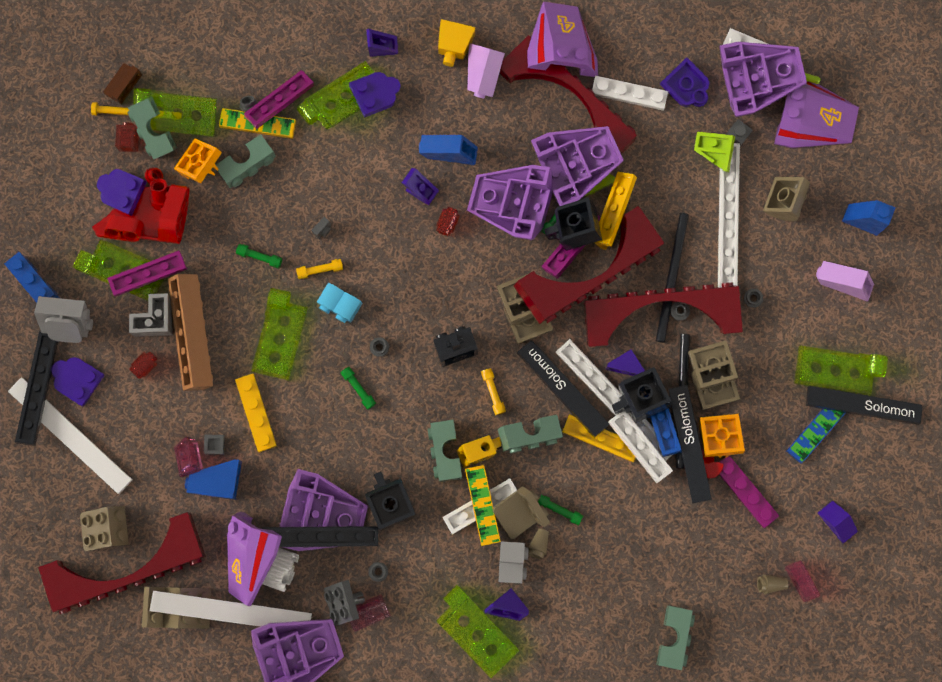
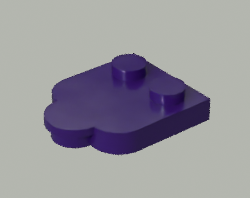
(687, 84)
(375, 92)
(121, 190)
(76, 379)

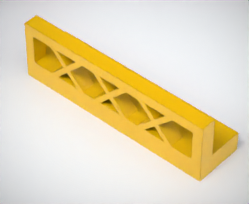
(615, 208)

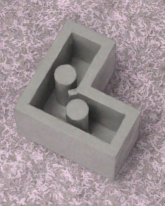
(157, 320)
(511, 562)

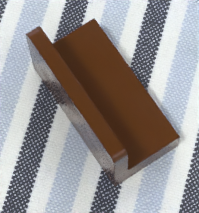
(122, 83)

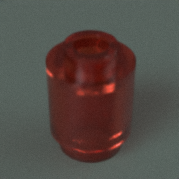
(447, 221)
(143, 364)

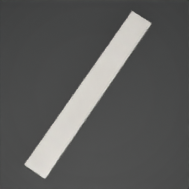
(729, 221)
(600, 385)
(77, 442)
(222, 610)

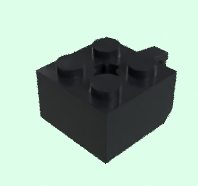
(575, 224)
(455, 346)
(638, 405)
(378, 499)

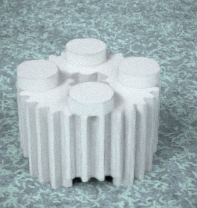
(281, 570)

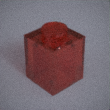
(127, 137)

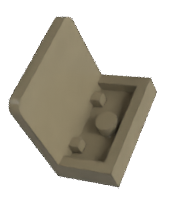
(520, 512)
(104, 528)

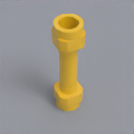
(303, 272)
(488, 376)

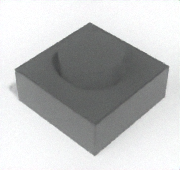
(740, 131)
(322, 228)
(214, 444)

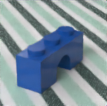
(29, 278)

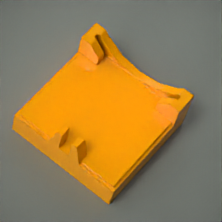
(198, 161)
(721, 435)

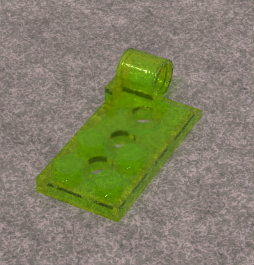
(187, 103)
(315, 107)
(94, 266)
(277, 307)
(867, 365)
(462, 605)

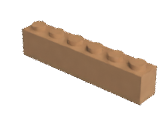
(190, 332)

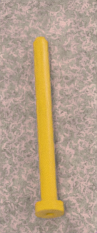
(95, 109)

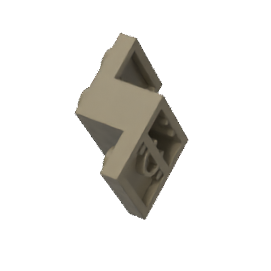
(518, 314)
(714, 375)
(163, 620)

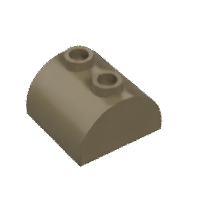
(787, 198)

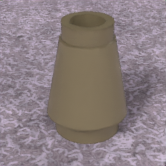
(538, 546)
(770, 584)

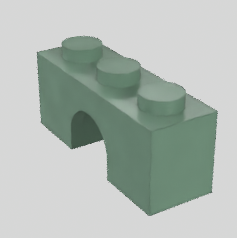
(156, 144)
(260, 155)
(514, 437)
(446, 468)
(674, 655)

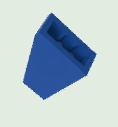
(448, 148)
(869, 216)
(216, 480)

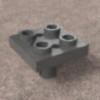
(342, 602)

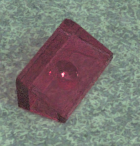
(188, 457)
(802, 581)
(370, 612)

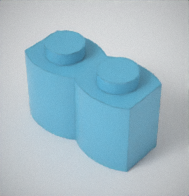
(339, 303)

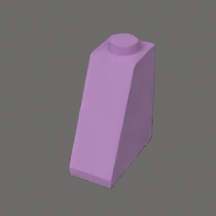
(483, 70)
(846, 280)

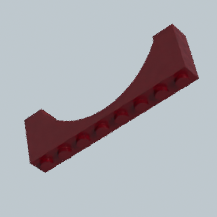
(516, 68)
(549, 297)
(718, 303)
(69, 589)

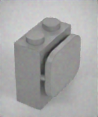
(63, 319)

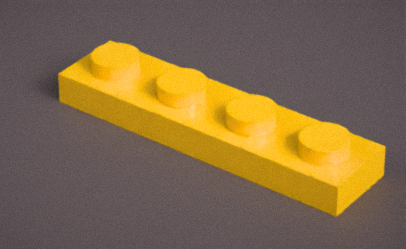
(256, 413)

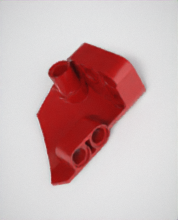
(157, 216)

